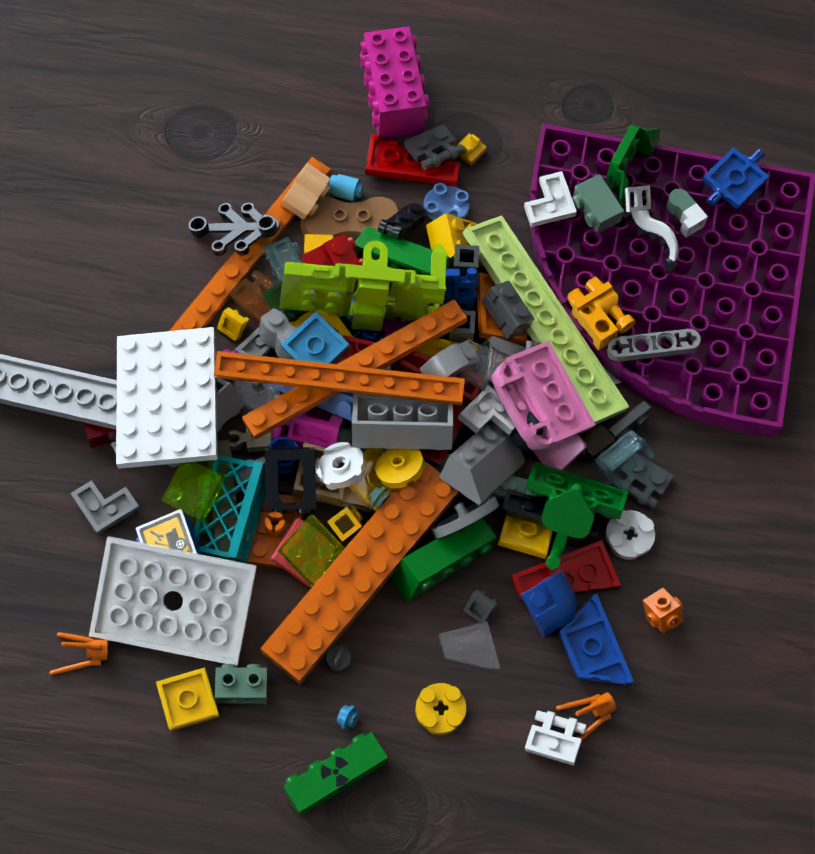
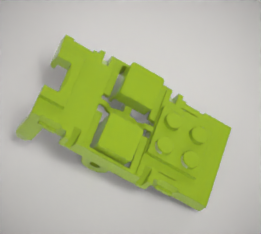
(326, 289)

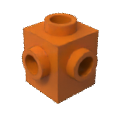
(663, 610)

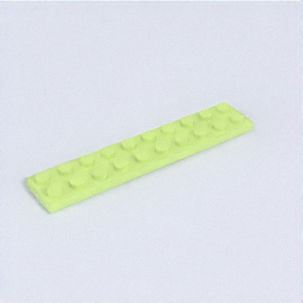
(508, 261)

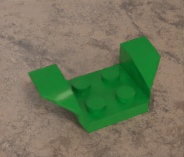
(634, 140)

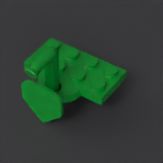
(572, 504)

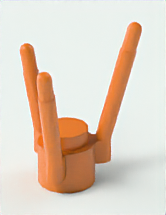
(96, 649)
(600, 705)

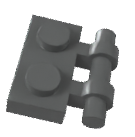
(432, 142)
(647, 475)

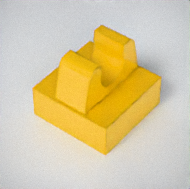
(473, 149)
(232, 324)

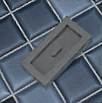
(637, 416)

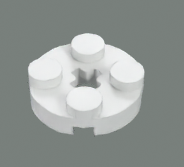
(340, 477)
(633, 548)

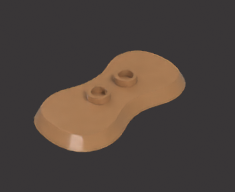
(351, 218)

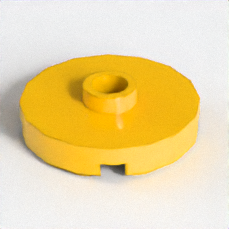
(399, 467)

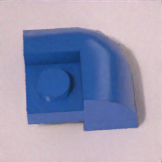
(551, 603)

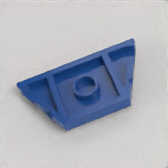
(594, 647)

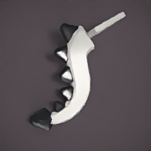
(640, 216)

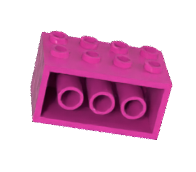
(394, 82)

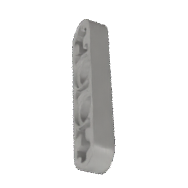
(654, 349)

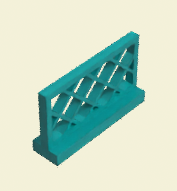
(247, 517)

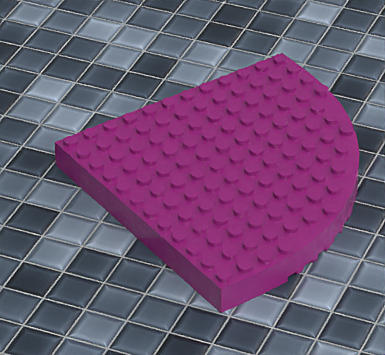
(731, 282)

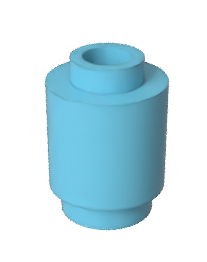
(345, 187)

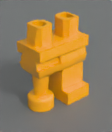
(593, 309)

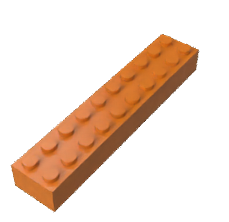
(358, 574)

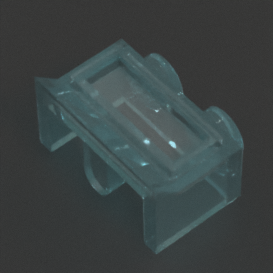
(279, 254)
(621, 453)

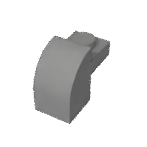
(451, 360)

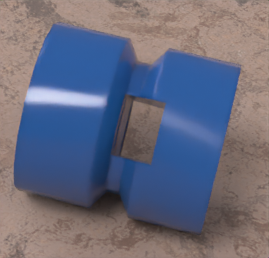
(286, 468)

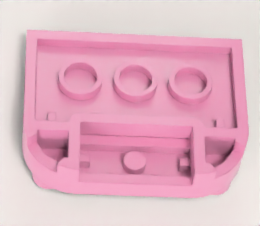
(539, 384)

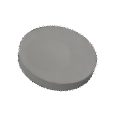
(464, 516)

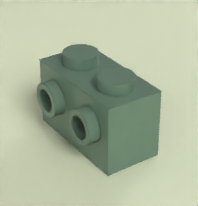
(597, 204)
(241, 684)

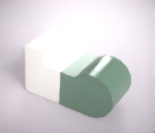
(686, 211)

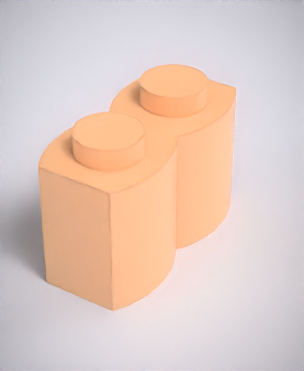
(305, 191)

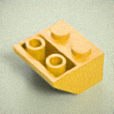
(448, 232)

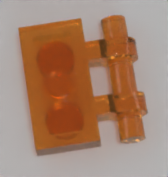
(249, 295)

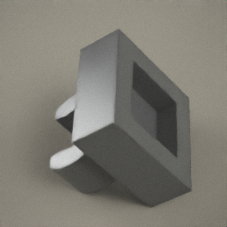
(480, 606)

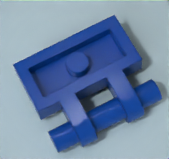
(454, 281)

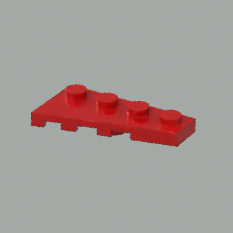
(395, 162)
(584, 569)

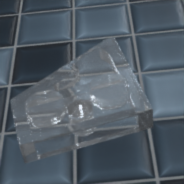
(470, 646)

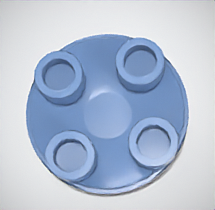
(446, 199)

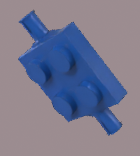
(735, 178)

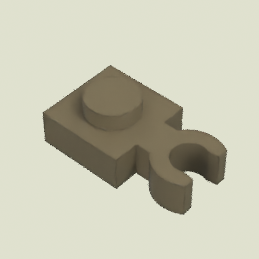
(248, 441)

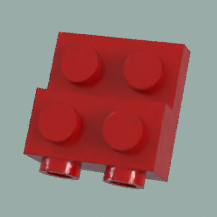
(334, 251)

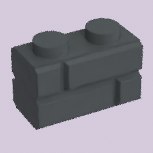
(508, 310)

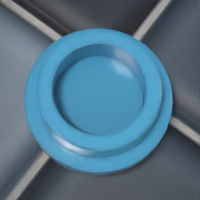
(348, 717)

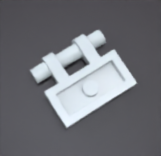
(554, 744)

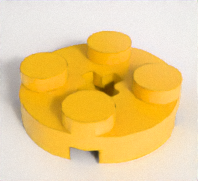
(430, 719)

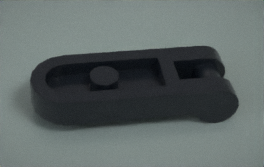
(403, 221)

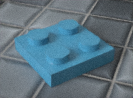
(315, 342)

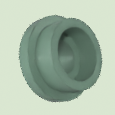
(378, 497)

